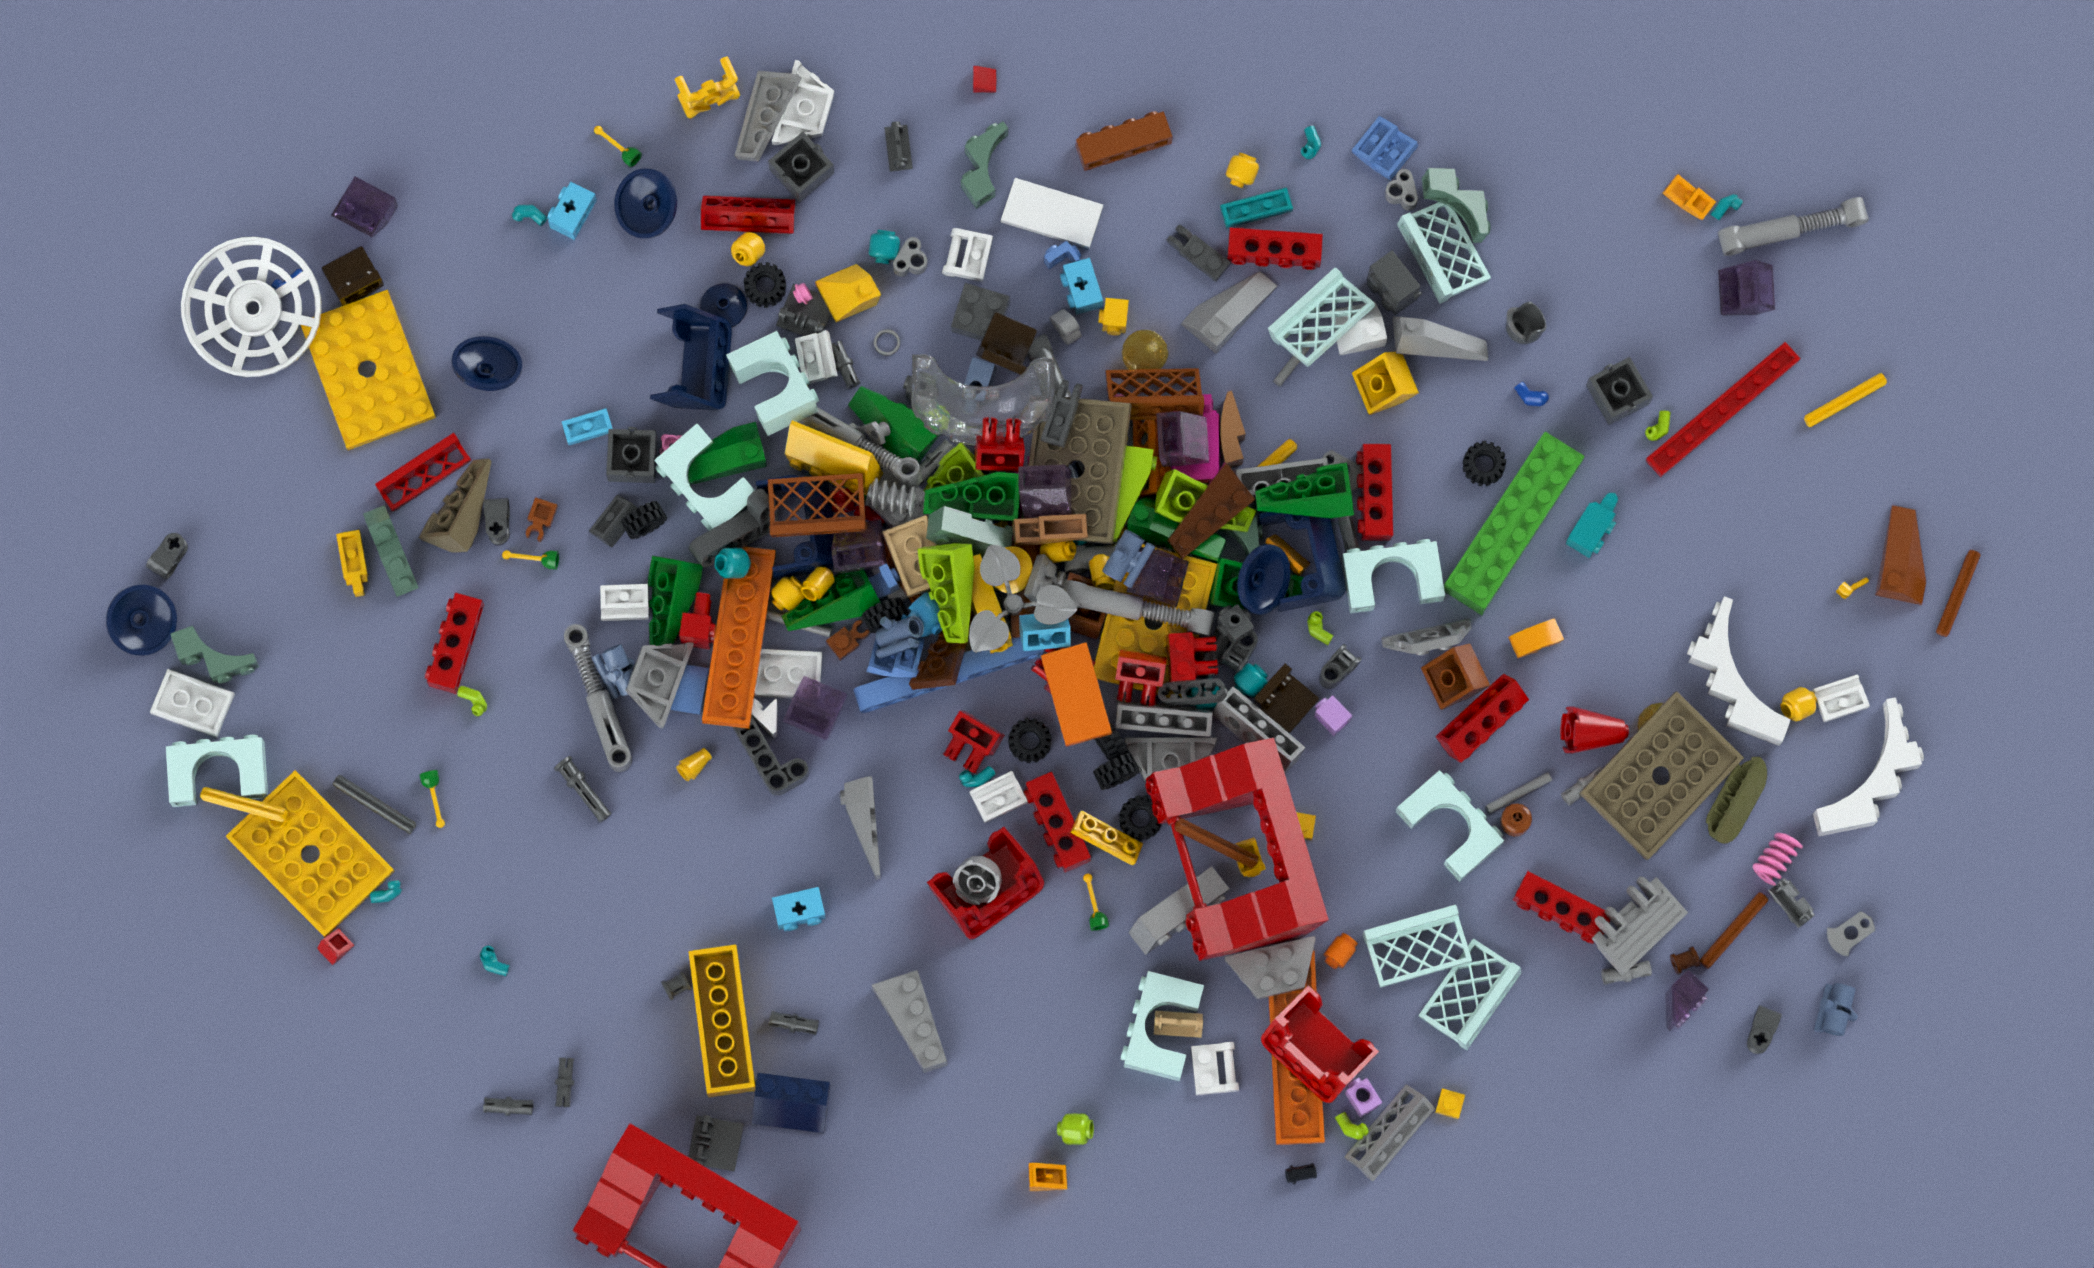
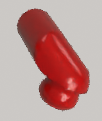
(870, 514)

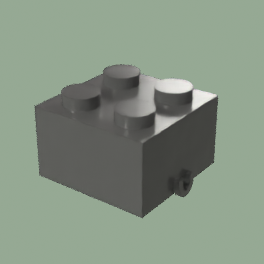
(801, 166)
(1393, 283)
(976, 310)
(1619, 390)
(631, 455)

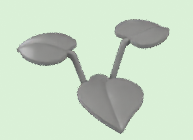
(1000, 567)

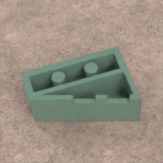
(956, 526)

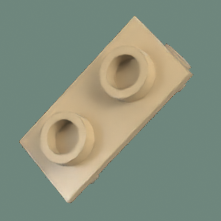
(1178, 1024)

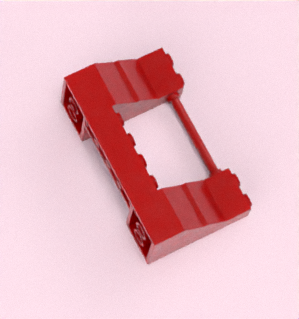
(1228, 781)
(633, 1177)

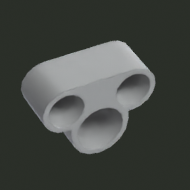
(1408, 190)
(906, 255)
(1066, 326)

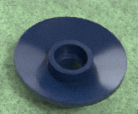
(736, 306)

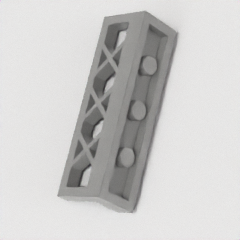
(1393, 1134)

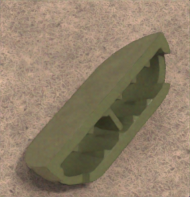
(1736, 800)

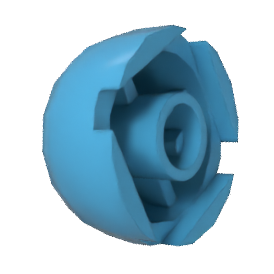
(927, 611)

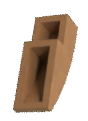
(1231, 432)
(1049, 529)

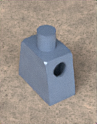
(980, 373)

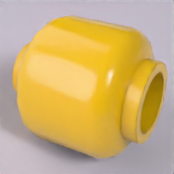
(1242, 170)
(748, 249)
(787, 593)
(1798, 704)

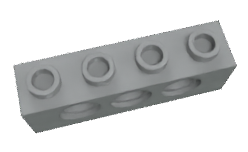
(1163, 718)
(1254, 725)

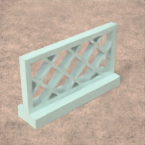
(1425, 254)
(1322, 293)
(1411, 926)
(1485, 1008)

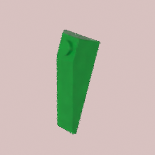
(907, 433)
(730, 454)

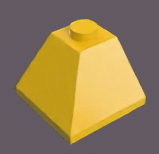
(848, 292)

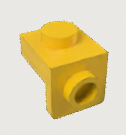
(1251, 845)

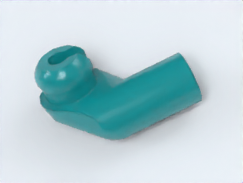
(1313, 143)
(1725, 203)
(531, 211)
(976, 780)
(387, 895)
(491, 963)

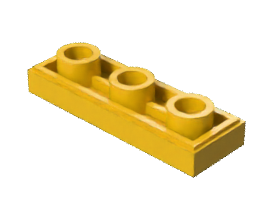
(1097, 833)

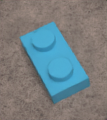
(587, 426)

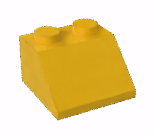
(1385, 382)

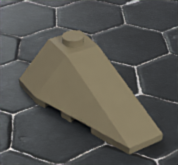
(460, 516)

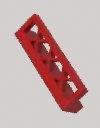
(747, 216)
(416, 466)

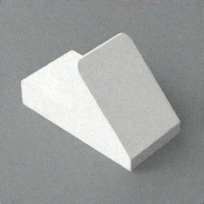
(768, 718)

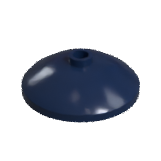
(635, 200)
(486, 363)
(1263, 579)
(156, 621)

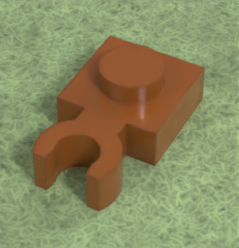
(541, 515)
(845, 641)

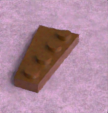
(1213, 509)
(941, 664)

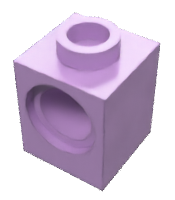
(1332, 715)
(1366, 1107)

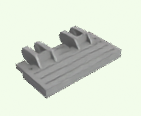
(1638, 926)

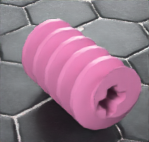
(1775, 857)

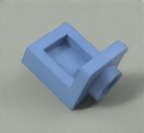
(1057, 254)
(885, 581)

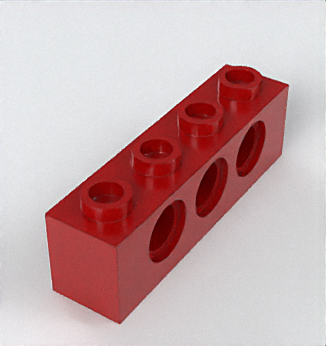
(1263, 239)
(1379, 456)
(450, 679)
(1494, 706)
(1047, 787)
(1556, 895)

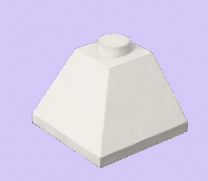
(1365, 334)

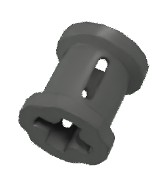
(676, 985)

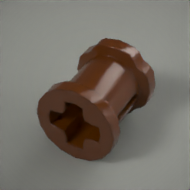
(1685, 960)

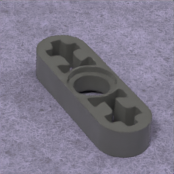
(1176, 700)

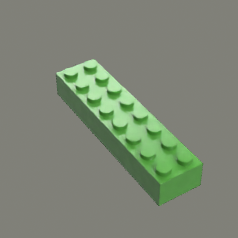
(1513, 523)

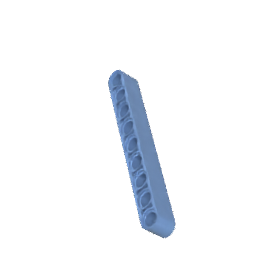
(897, 689)

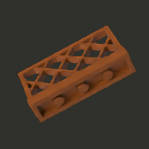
(1148, 406)
(817, 526)

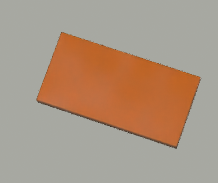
(1076, 694)

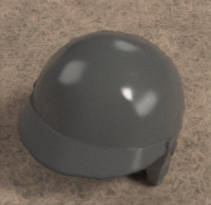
(1525, 323)

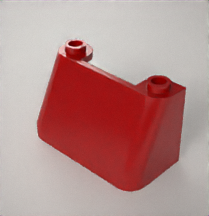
(1019, 884)
(1315, 1047)

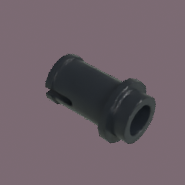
(1300, 1173)

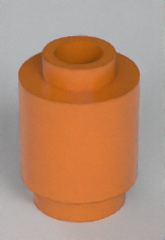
(1340, 951)

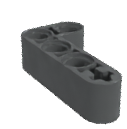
(737, 531)
(774, 770)

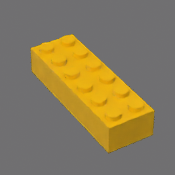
(722, 1021)

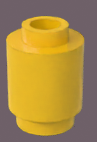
(1059, 551)
(1099, 578)
(817, 583)

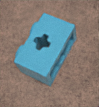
(572, 222)
(1083, 273)
(1043, 636)
(808, 900)

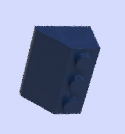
(790, 1103)

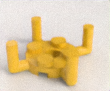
(710, 93)

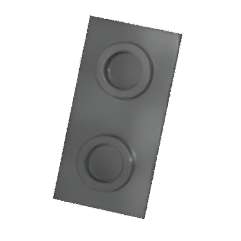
(898, 147)
(1797, 911)

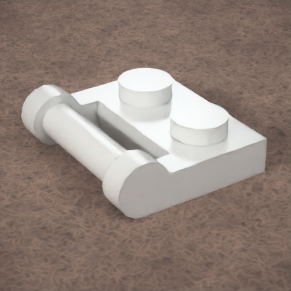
(975, 256)
(1206, 1068)

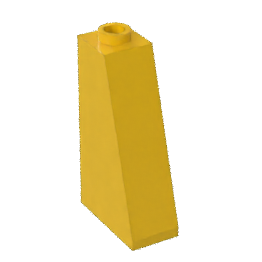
(985, 599)

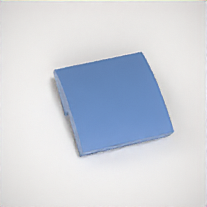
(1384, 148)
(898, 664)
(691, 690)

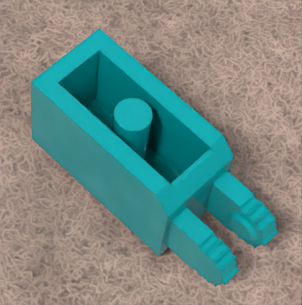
(1593, 525)

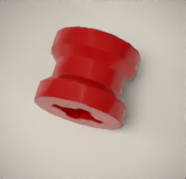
(840, 499)

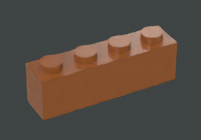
(1123, 140)

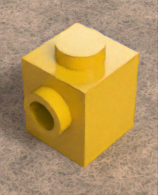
(1114, 316)

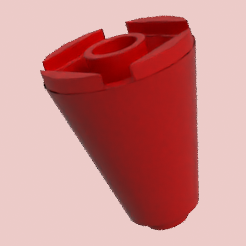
(1590, 730)

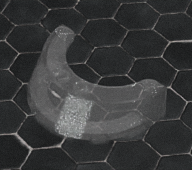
(960, 408)

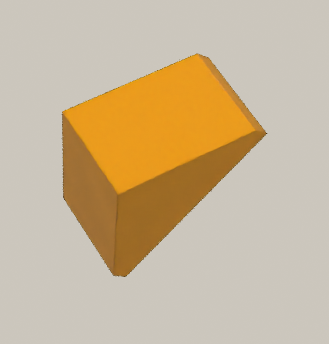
(1047, 1177)

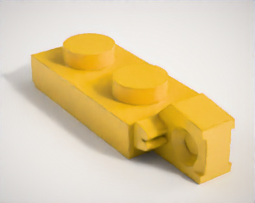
(353, 560)

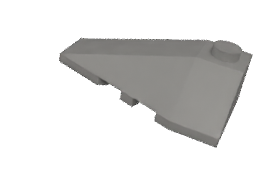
(1225, 313)
(1427, 338)
(860, 807)

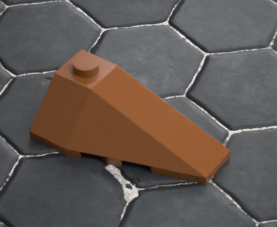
(1902, 561)

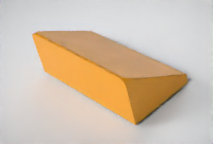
(1297, 562)

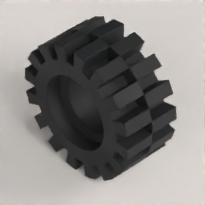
(765, 298)
(1479, 476)
(643, 520)
(890, 608)
(1112, 744)
(1029, 754)
(1116, 771)
(1129, 827)

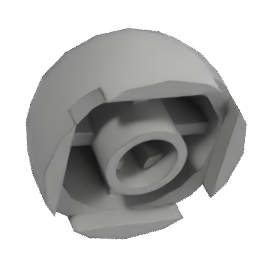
(977, 880)

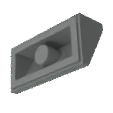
(609, 526)

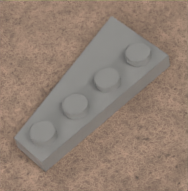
(766, 106)

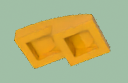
(1689, 198)
(1535, 638)

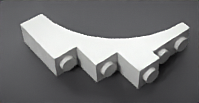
(1748, 712)
(1895, 757)

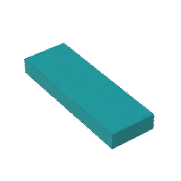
(1256, 208)

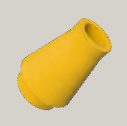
(693, 764)

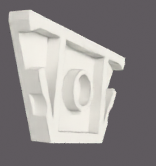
(806, 110)

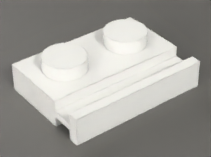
(816, 356)
(624, 602)
(1841, 698)
(998, 797)

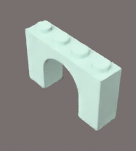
(772, 355)
(676, 463)
(1419, 558)
(185, 760)
(1441, 793)
(1158, 992)

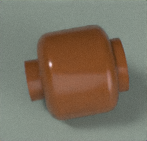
(1510, 825)

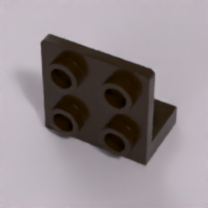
(352, 276)
(1006, 343)
(1285, 699)

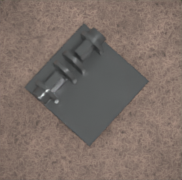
(804, 318)
(715, 1142)

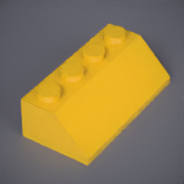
(829, 456)

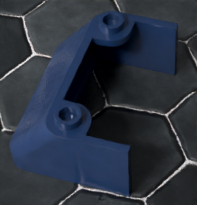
(704, 359)
(816, 551)
(1329, 581)

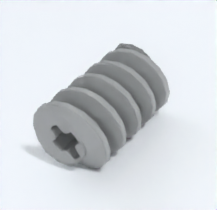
(891, 497)

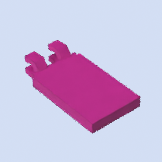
(1207, 471)

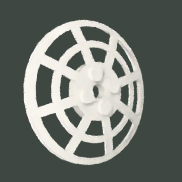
(238, 300)

